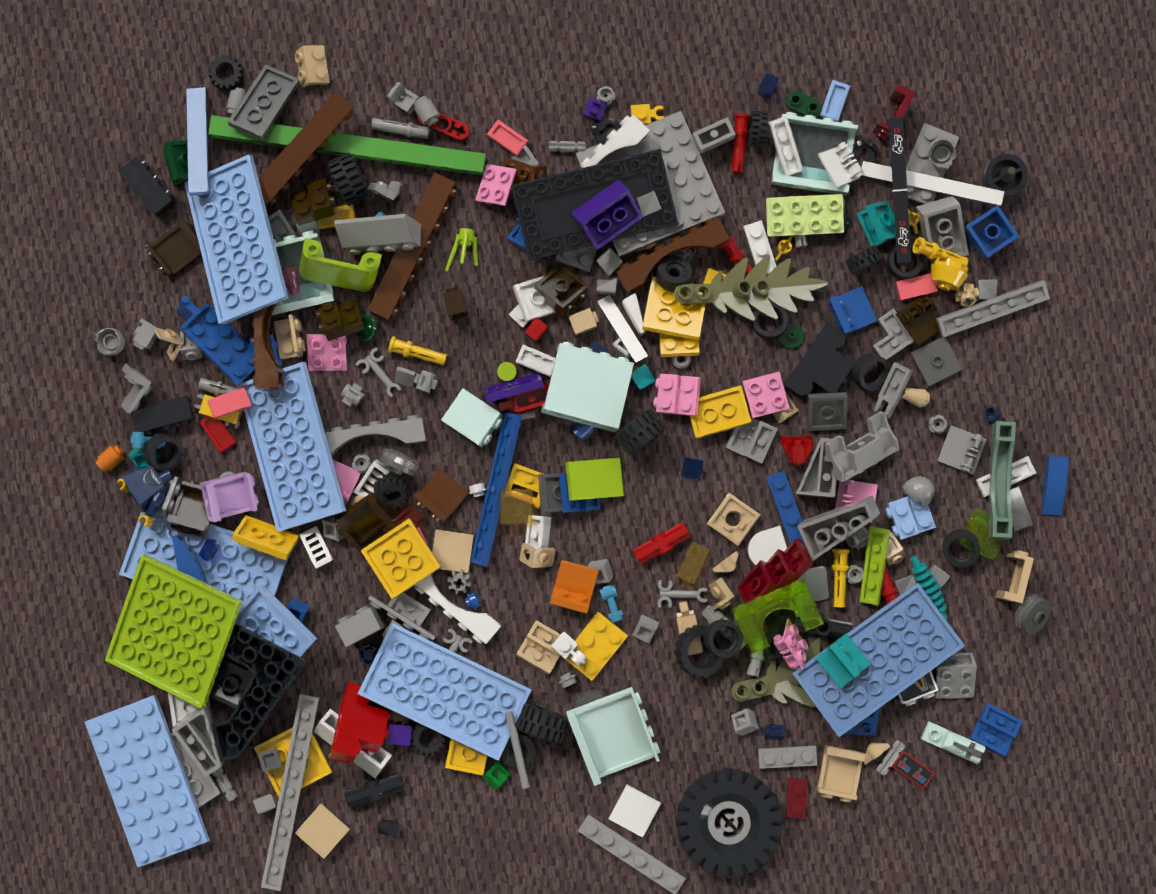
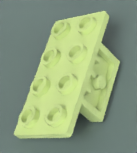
(804, 215)

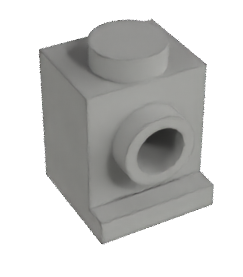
(144, 335)

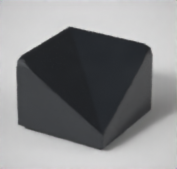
(388, 827)

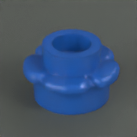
(472, 601)

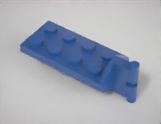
(216, 341)

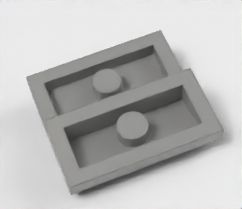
(752, 440)

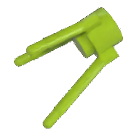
(465, 237)

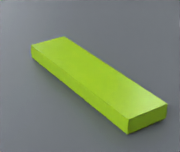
(874, 565)

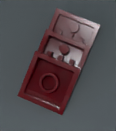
(777, 573)

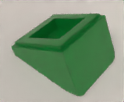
(496, 776)

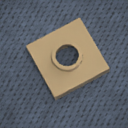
(747, 519)

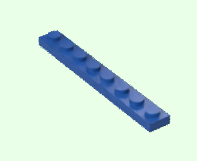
(497, 481)

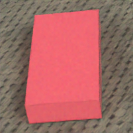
(507, 138)
(915, 287)
(229, 403)

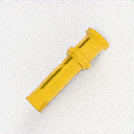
(933, 250)
(408, 349)
(840, 567)

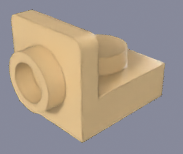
(895, 552)
(721, 592)

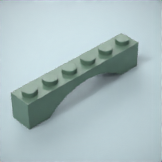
(1000, 511)

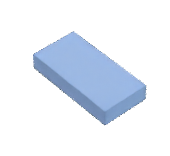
(835, 100)

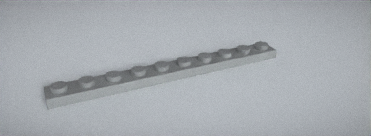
(290, 792)

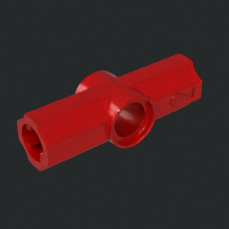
(661, 543)

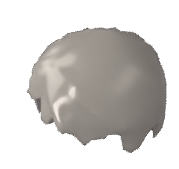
(941, 153)
(110, 341)
(920, 490)

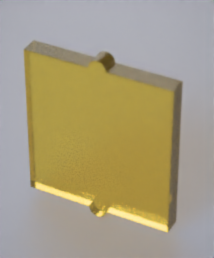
(515, 506)

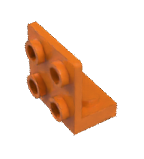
(574, 586)

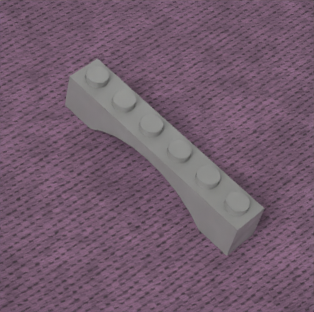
(408, 431)

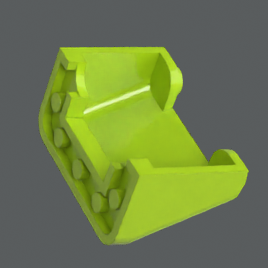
(338, 273)

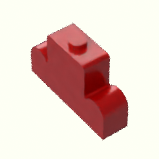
(357, 726)

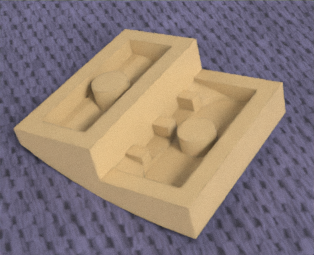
(537, 648)

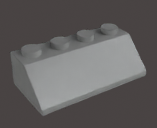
(378, 233)

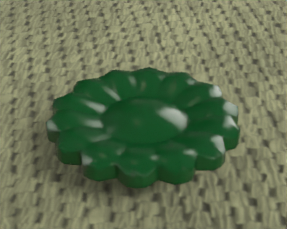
(369, 328)
(792, 337)

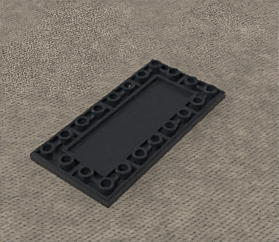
(547, 202)

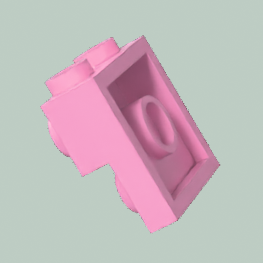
(677, 394)

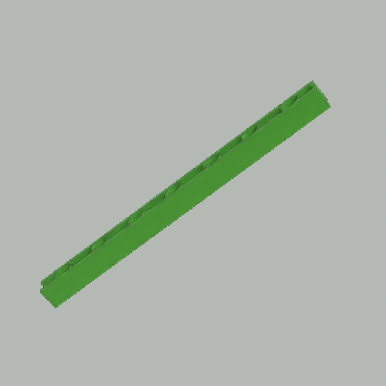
(363, 148)

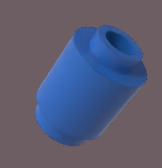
(583, 431)

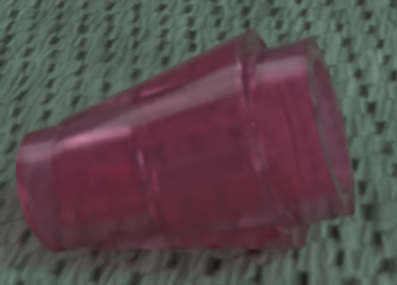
(291, 279)

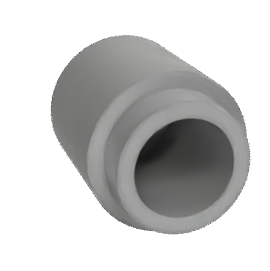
(234, 99)
(426, 111)

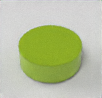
(506, 371)

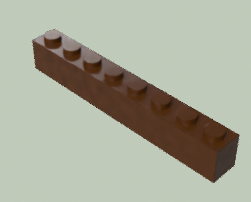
(303, 146)
(404, 262)

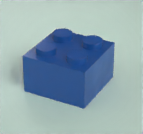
(990, 232)

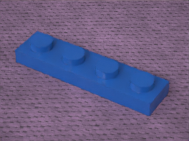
(785, 505)

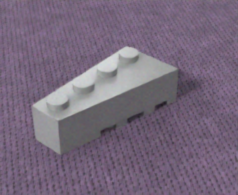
(832, 527)

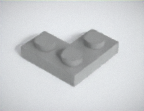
(897, 335)

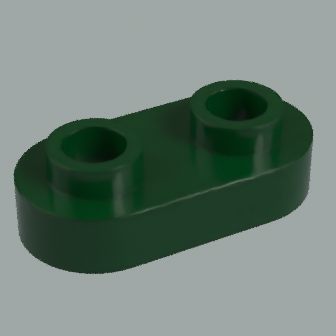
(802, 106)

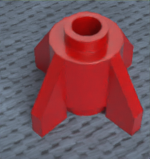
(797, 448)

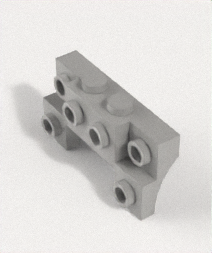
(863, 452)

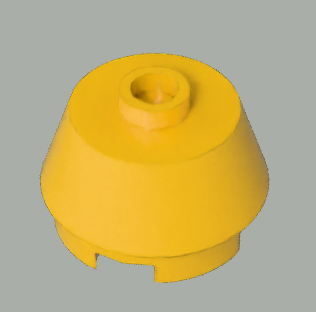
(948, 274)

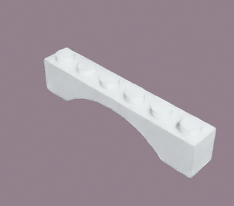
(628, 135)
(480, 624)

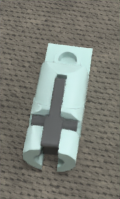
(952, 742)

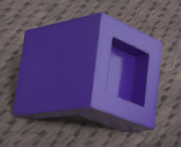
(399, 734)

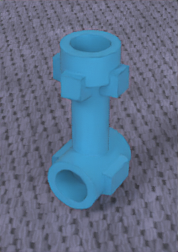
(138, 440)
(608, 593)

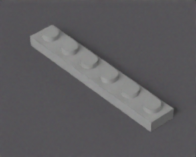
(993, 308)
(631, 854)

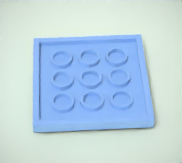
(273, 621)

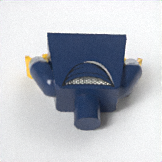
(146, 489)

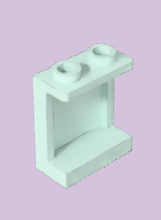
(472, 418)

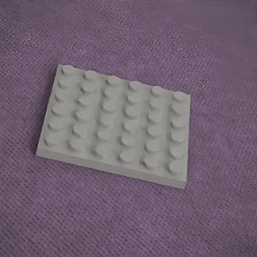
(687, 176)

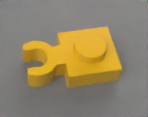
(645, 114)

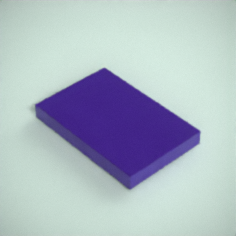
(513, 387)

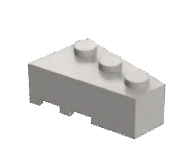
(819, 476)
(198, 739)

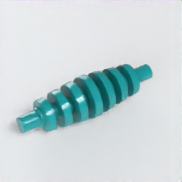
(928, 584)

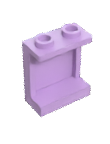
(229, 496)

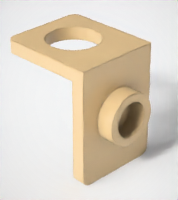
(171, 336)
(538, 557)

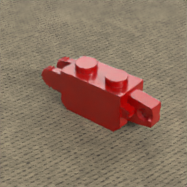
(525, 400)

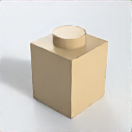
(583, 321)

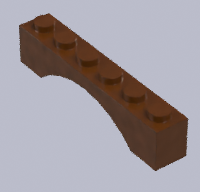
(709, 236)
(268, 373)

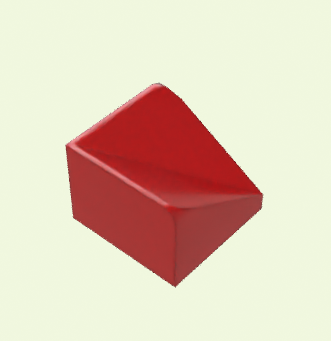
(536, 330)

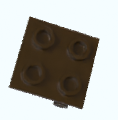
(919, 319)

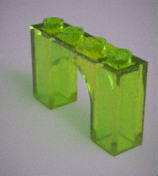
(793, 597)

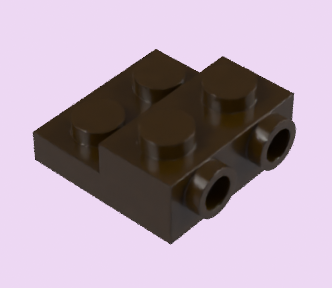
(314, 202)
(562, 289)
(339, 319)

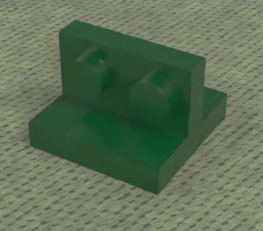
(177, 161)

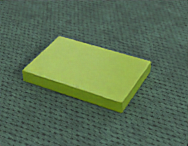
(594, 479)

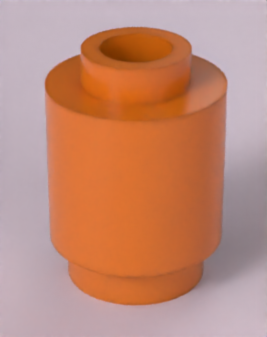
(110, 458)

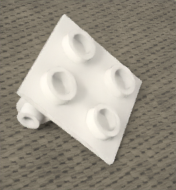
(840, 166)

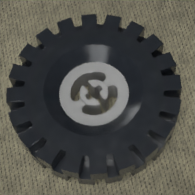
(707, 843)

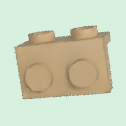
(312, 65)

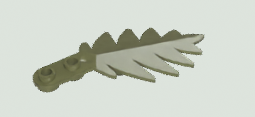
(753, 290)
(778, 682)

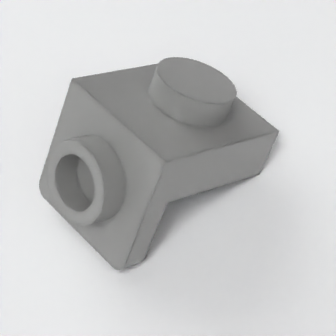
(402, 98)

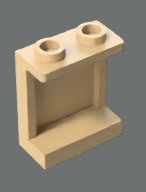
(1020, 577)
(840, 773)

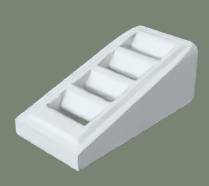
(633, 310)
(382, 467)
(322, 562)

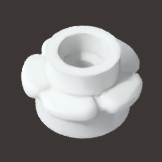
(477, 489)

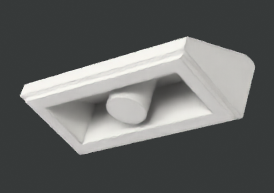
(538, 532)

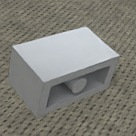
(713, 135)

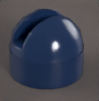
(987, 413)

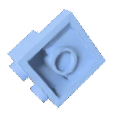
(909, 517)

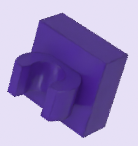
(595, 109)

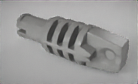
(713, 615)

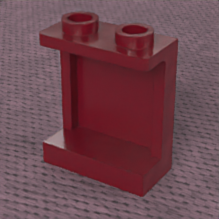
(902, 96)

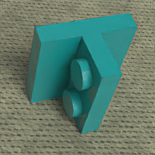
(878, 222)
(843, 661)

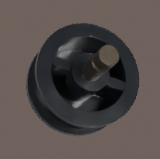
(1005, 174)

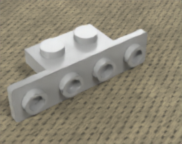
(408, 610)

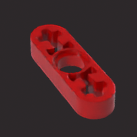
(454, 134)

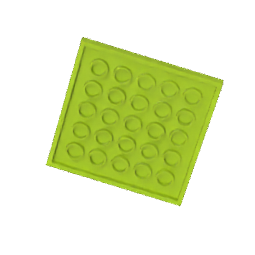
(173, 631)

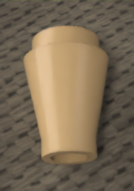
(917, 397)

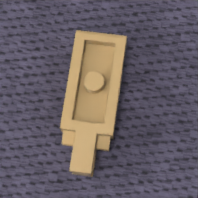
(688, 619)

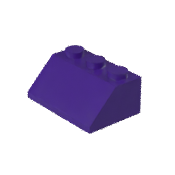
(607, 214)

